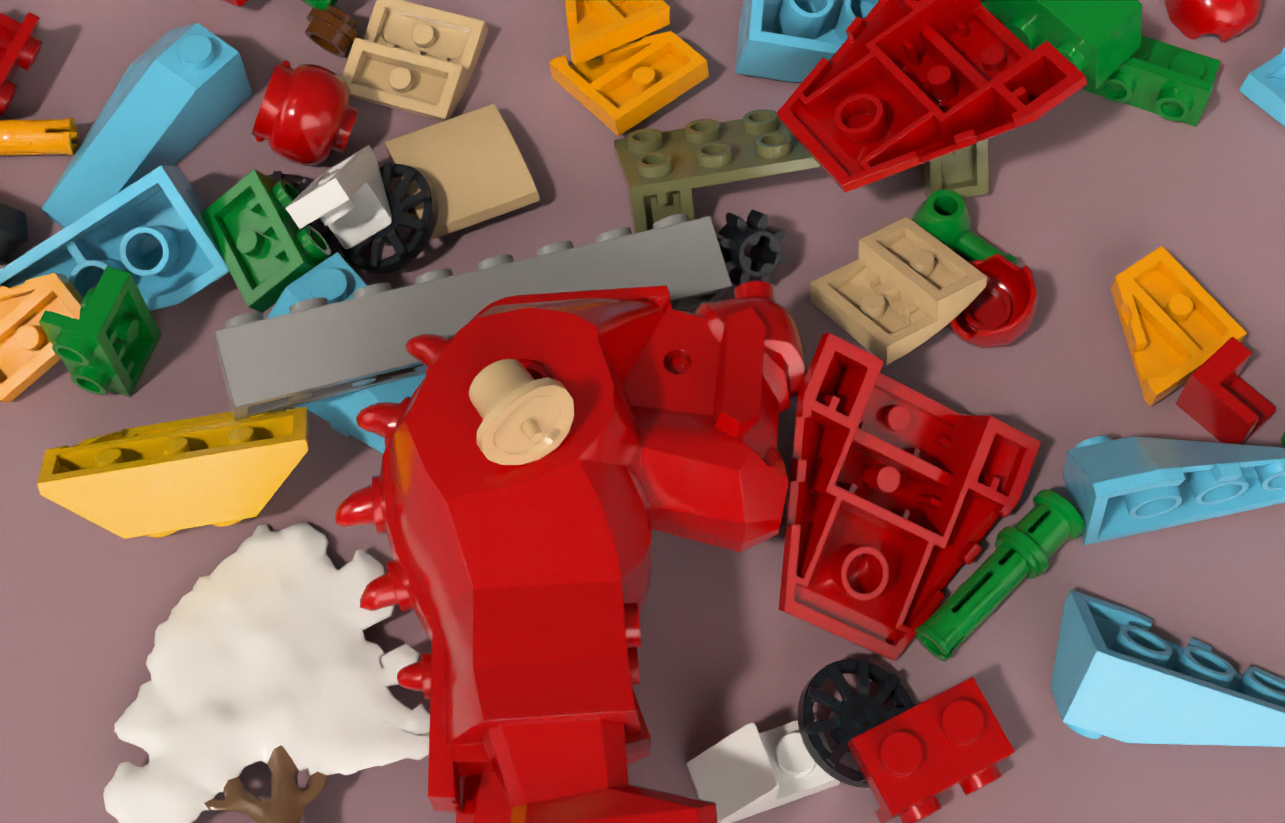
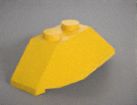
(177, 471)

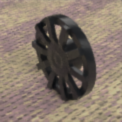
(402, 222)
(850, 716)

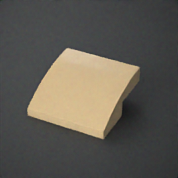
(414, 58)
(470, 166)
(897, 290)

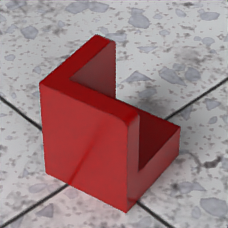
(1224, 401)

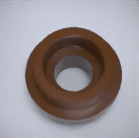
(332, 30)

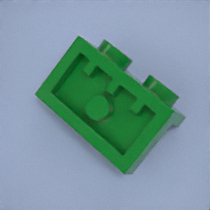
(1163, 81)
(262, 239)
(110, 338)

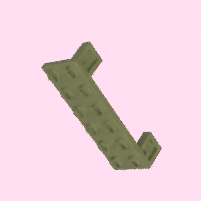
(669, 164)

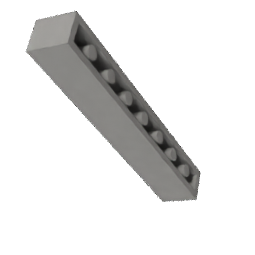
(362, 340)

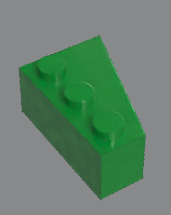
(1088, 33)

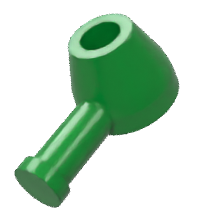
(955, 228)

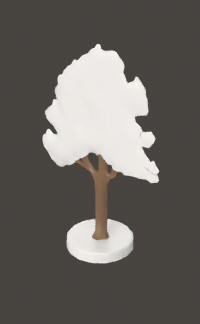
(270, 671)

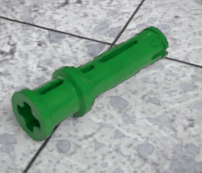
(1018, 555)

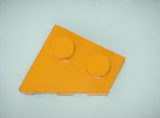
(608, 24)
(632, 79)
(1168, 323)
(23, 343)

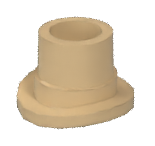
(519, 414)

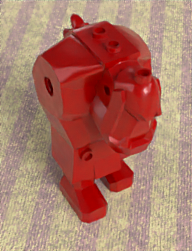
(545, 564)

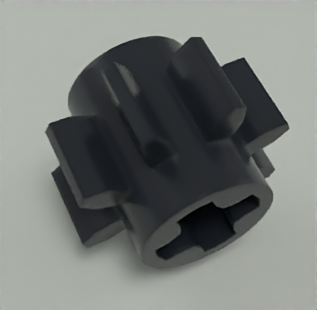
(765, 250)

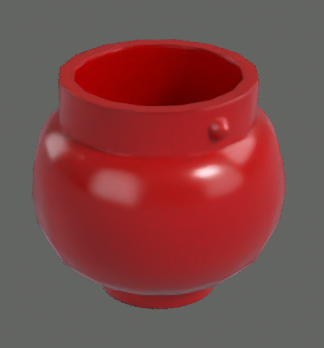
(305, 113)

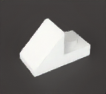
(346, 199)
(757, 771)

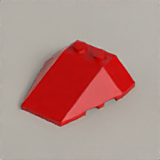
(920, 86)
(887, 498)

